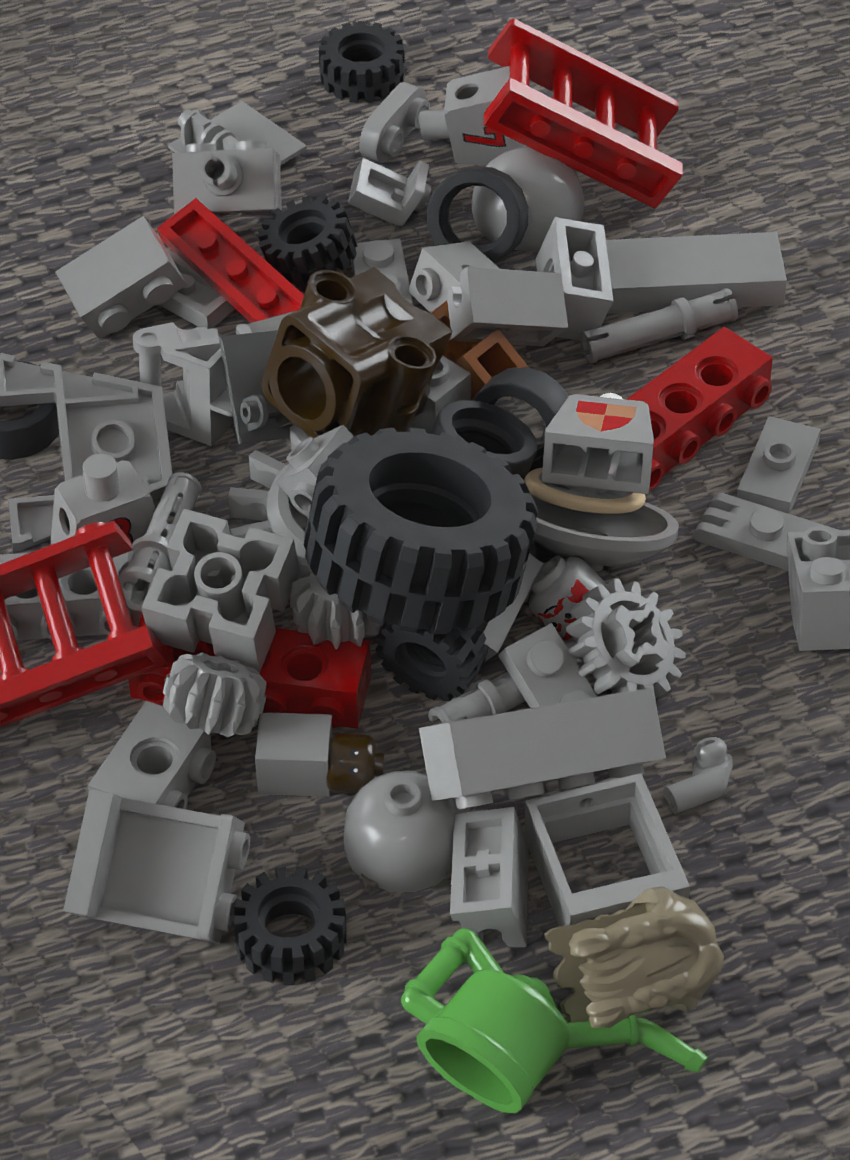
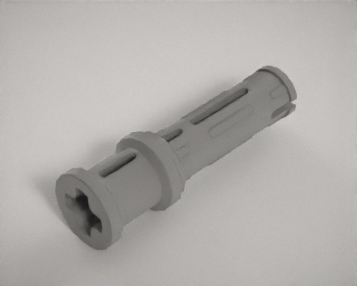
(180, 492)

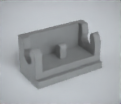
(518, 302)
(490, 874)

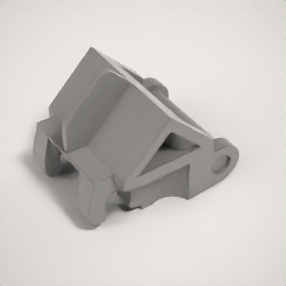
(201, 401)

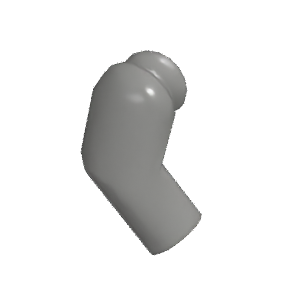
(708, 777)

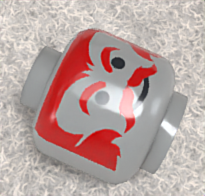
(559, 588)

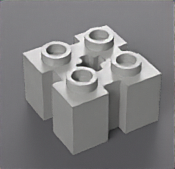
(221, 589)

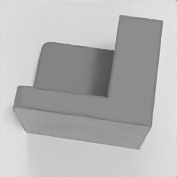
(293, 754)

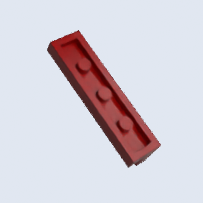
(229, 263)

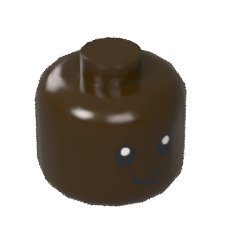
(352, 762)

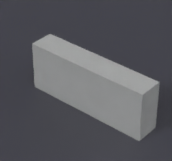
(657, 270)

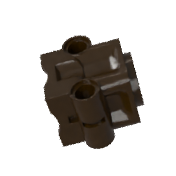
(353, 356)

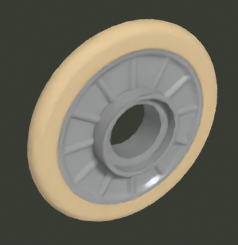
(583, 498)

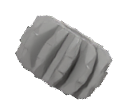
(323, 615)
(214, 694)

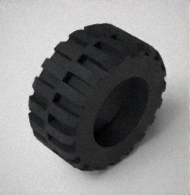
(419, 530)

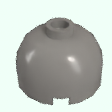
(399, 833)

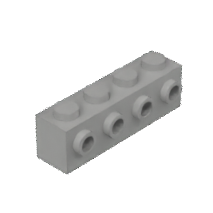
(540, 745)

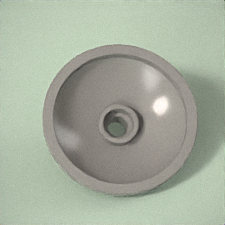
(604, 537)

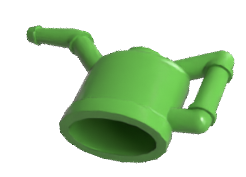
(505, 1029)

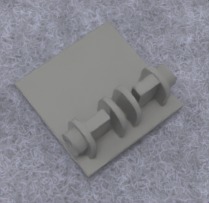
(233, 126)

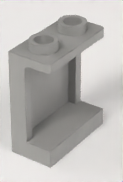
(156, 867)

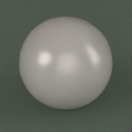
(549, 191)

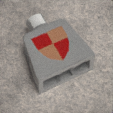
(600, 444)

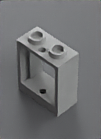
(609, 805)

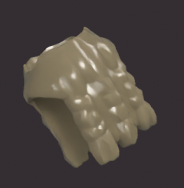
(636, 959)

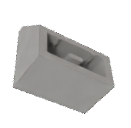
(820, 588)

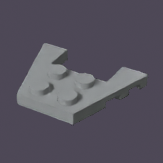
(93, 418)

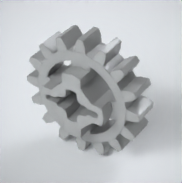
(625, 639)

